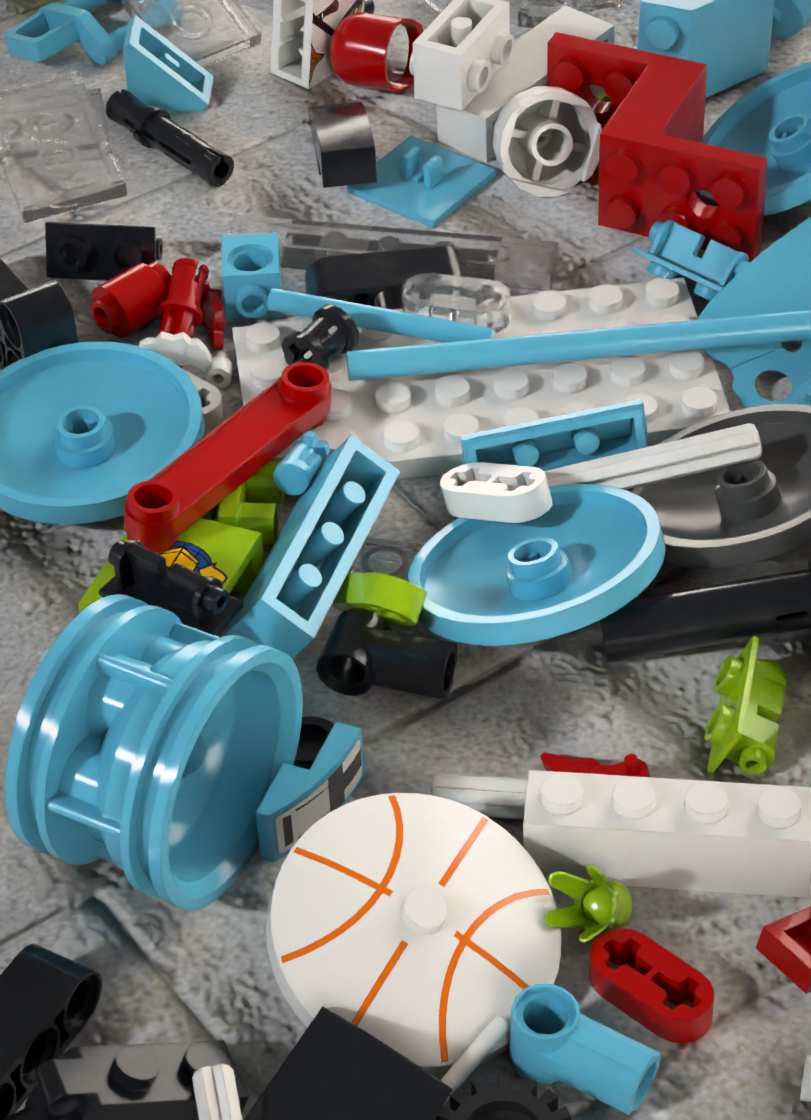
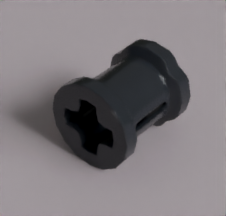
(319, 340)

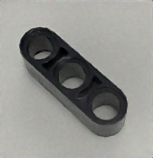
(379, 276)
(41, 1012)

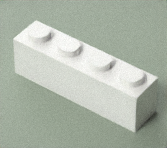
(474, 126)
(671, 832)

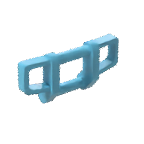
(62, 25)

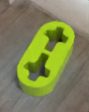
(384, 594)

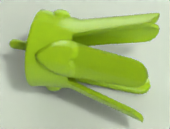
(596, 903)

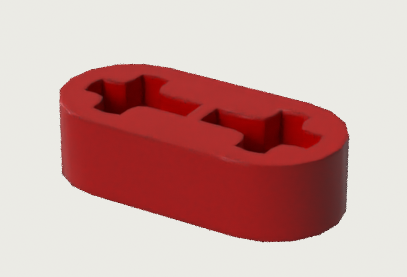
(645, 990)

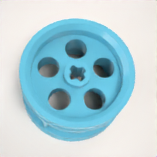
(151, 748)

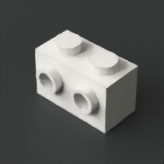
(461, 52)

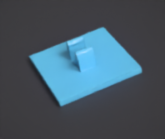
(424, 181)

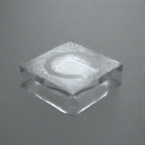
(385, 557)

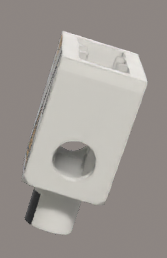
(304, 35)

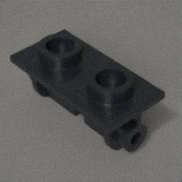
(98, 249)
(189, 595)

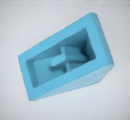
(162, 72)

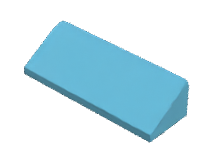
(562, 438)

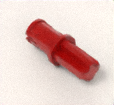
(182, 306)

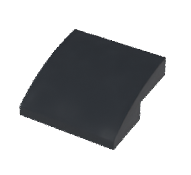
(348, 1076)

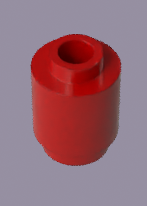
(130, 299)

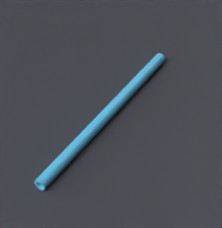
(578, 345)

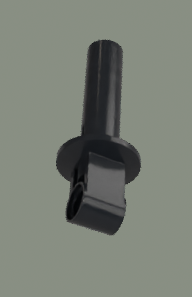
(709, 615)

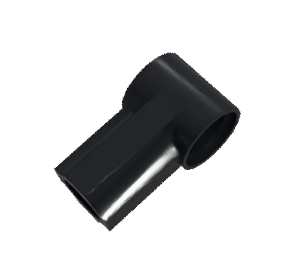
(368, 653)

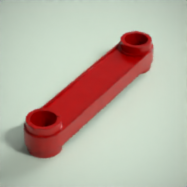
(227, 456)

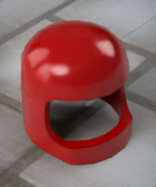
(361, 48)

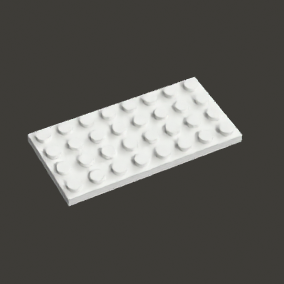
(420, 417)

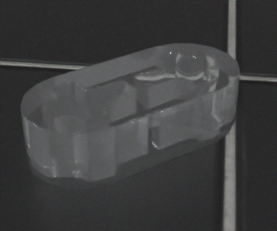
(458, 299)

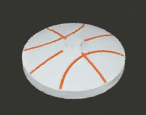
(411, 924)

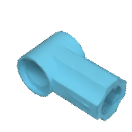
(577, 1049)

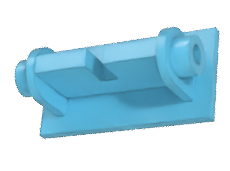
(676, 252)

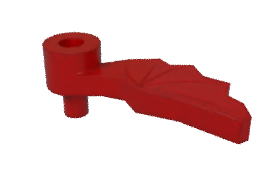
(213, 316)

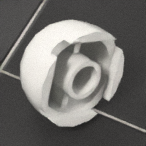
(547, 140)

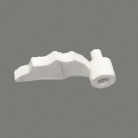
(192, 351)

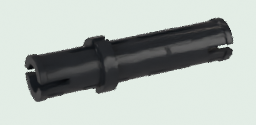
(155, 129)

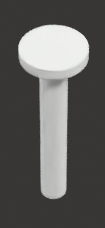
(475, 1054)

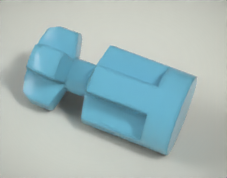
(301, 464)

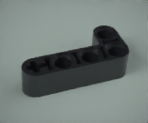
(32, 317)

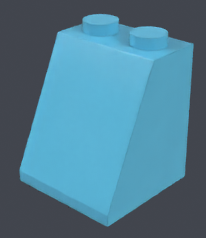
(723, 34)

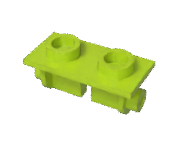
(747, 711)

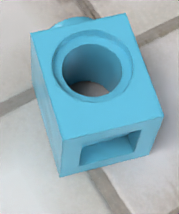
(248, 274)

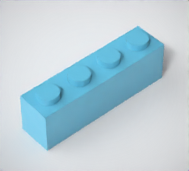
(315, 549)

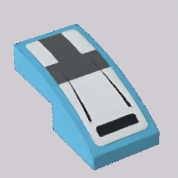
(305, 796)

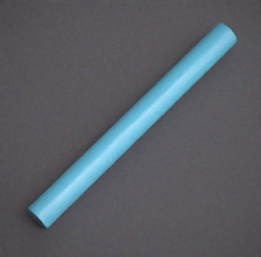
(380, 318)

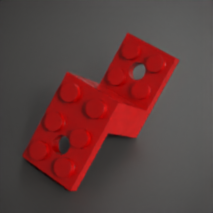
(653, 145)

